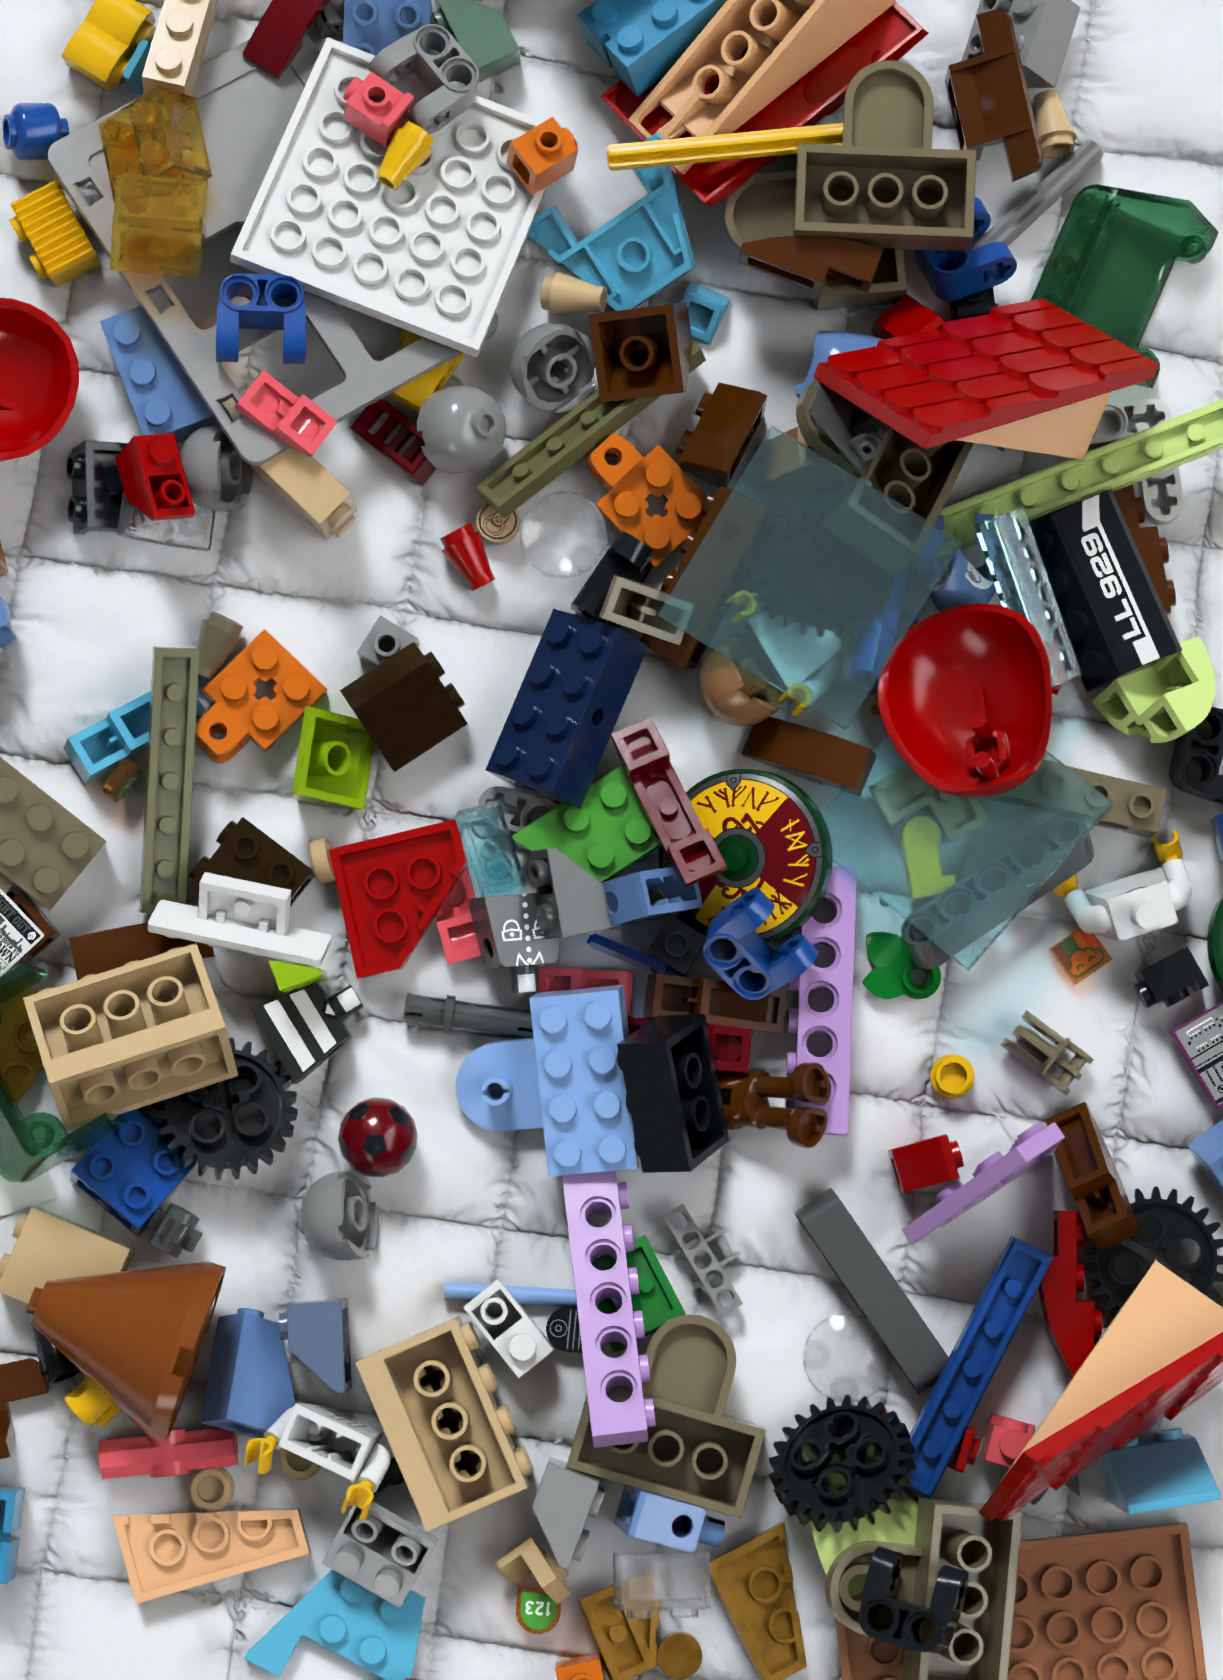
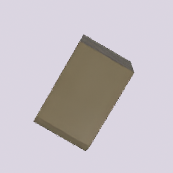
(638, 608)

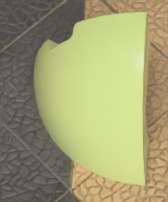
(1163, 698)
(893, 1527)

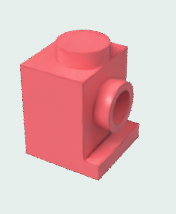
(379, 117)
(1005, 1439)

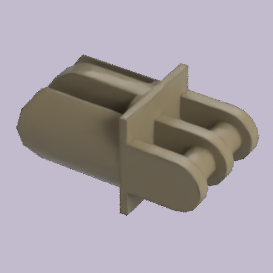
(1049, 1054)

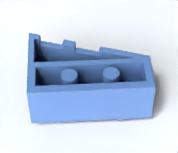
(154, 379)

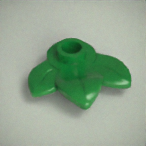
(894, 969)

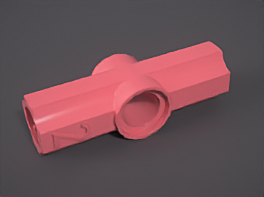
(176, 1456)

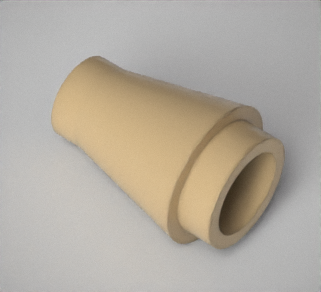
(1053, 125)
(571, 295)

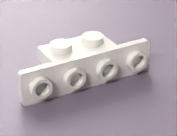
(241, 918)

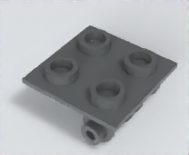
(849, 427)

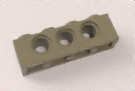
(1135, 806)

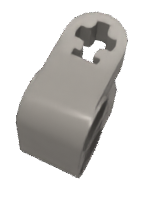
(434, 71)

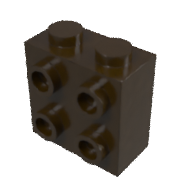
(406, 705)
(253, 857)

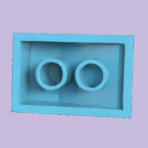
(1159, 1473)

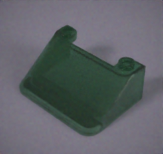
(1118, 259)

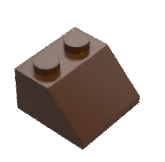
(642, 351)
(722, 433)

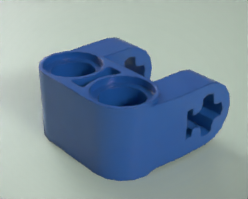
(965, 273)
(261, 314)
(750, 951)

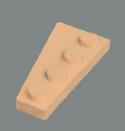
(195, 1548)

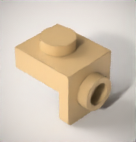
(530, 1558)

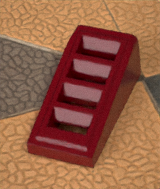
(413, 459)

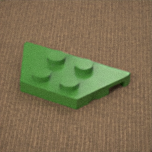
(600, 836)

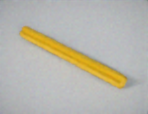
(719, 147)

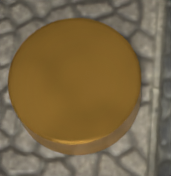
(679, 1655)

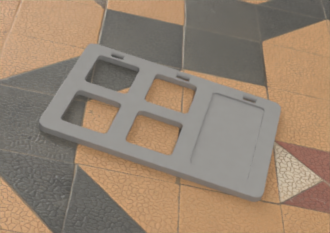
(242, 126)

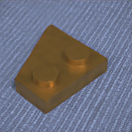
(623, 1643)

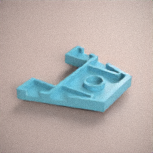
(631, 253)
(350, 1624)

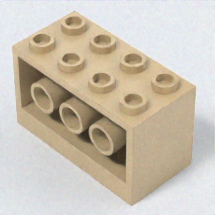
(131, 1036)
(425, 1446)

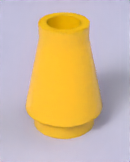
(405, 153)

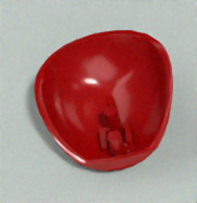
(35, 378)
(969, 699)

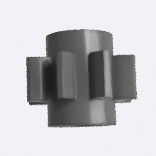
(174, 1230)

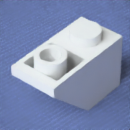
(509, 1328)

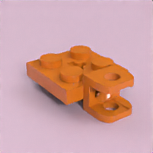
(633, 482)
(243, 716)

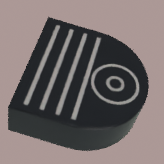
(564, 1330)

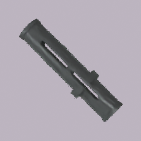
(467, 1015)

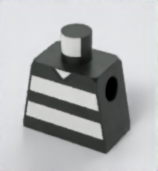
(307, 1026)

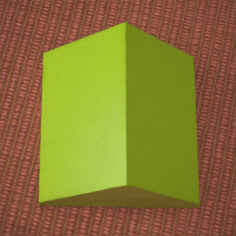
(332, 760)

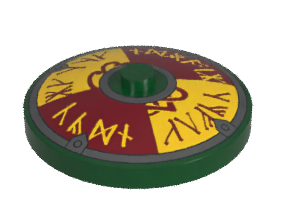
(769, 842)

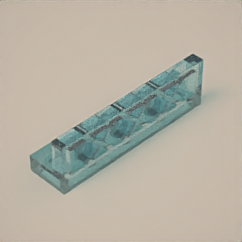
(1026, 587)

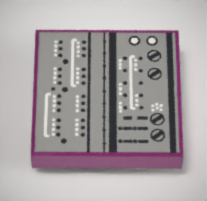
(1202, 1048)

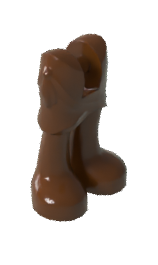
(751, 1105)

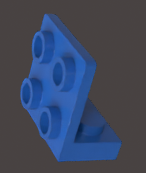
(130, 1172)

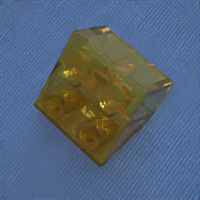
(156, 137)
(159, 225)

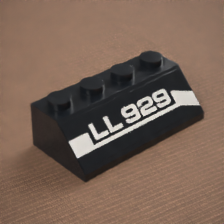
(1103, 591)

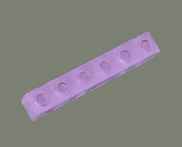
(837, 1021)
(610, 1421)

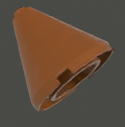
(133, 1333)

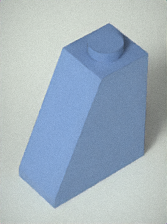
(247, 1375)

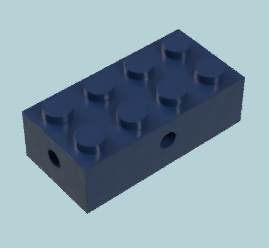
(567, 708)

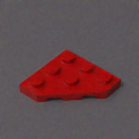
(394, 891)

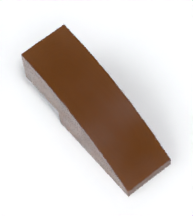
(813, 259)
(810, 754)
(117, 946)
(716, 1000)
(1093, 1178)

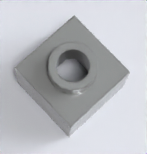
(383, 628)

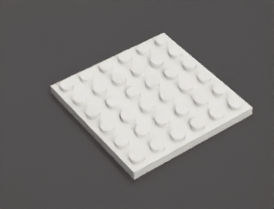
(409, 256)

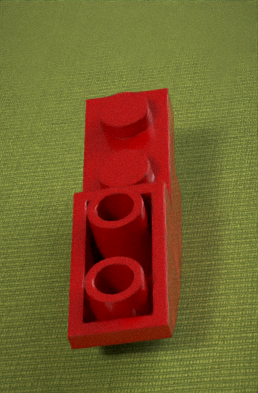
(1068, 1321)

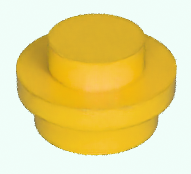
(952, 1076)

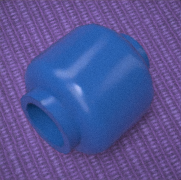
(33, 129)

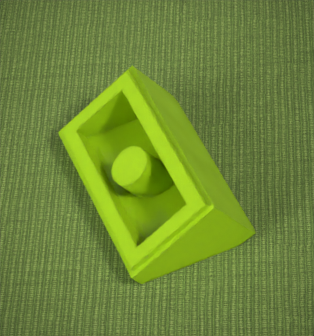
(295, 976)

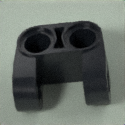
(624, 558)
(1204, 752)
(907, 1617)

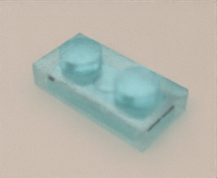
(490, 849)

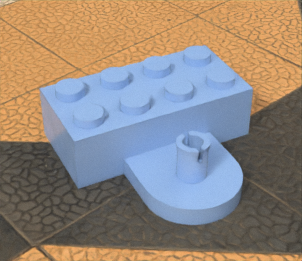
(559, 1081)

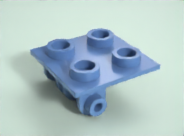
(379, 23)

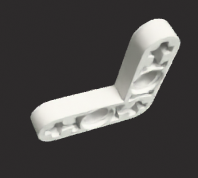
(1171, 492)

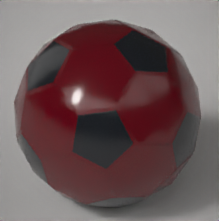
(378, 1137)

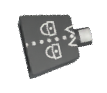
(512, 938)

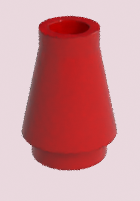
(468, 555)

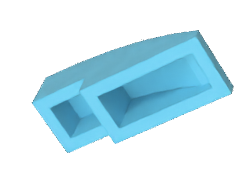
(108, 742)

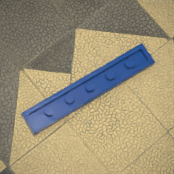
(974, 1361)

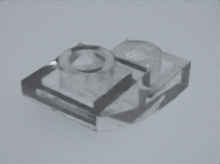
(182, 533)

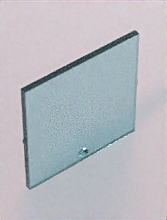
(809, 577)
(956, 861)

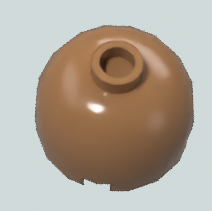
(734, 694)

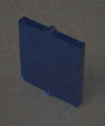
(627, 954)

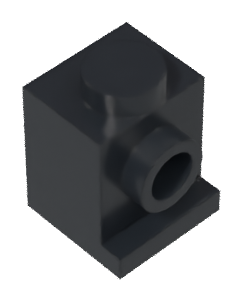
(1169, 979)

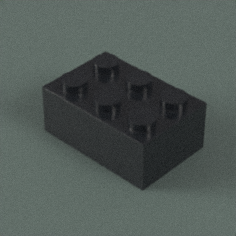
(673, 1093)

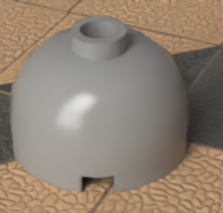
(553, 367)
(461, 429)
(215, 470)
(338, 1216)

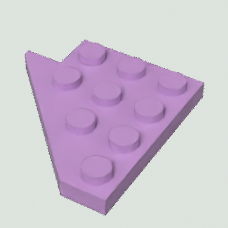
(989, 1176)

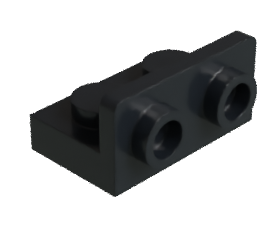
(95, 486)

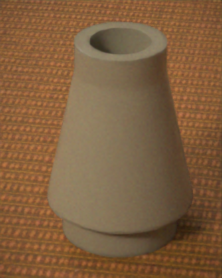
(216, 643)

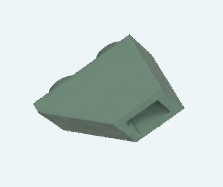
(481, 34)

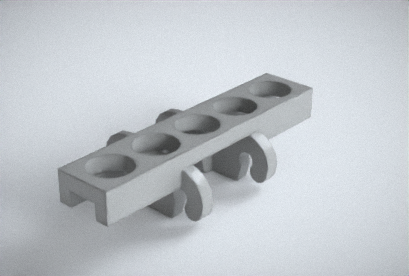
(714, 1265)

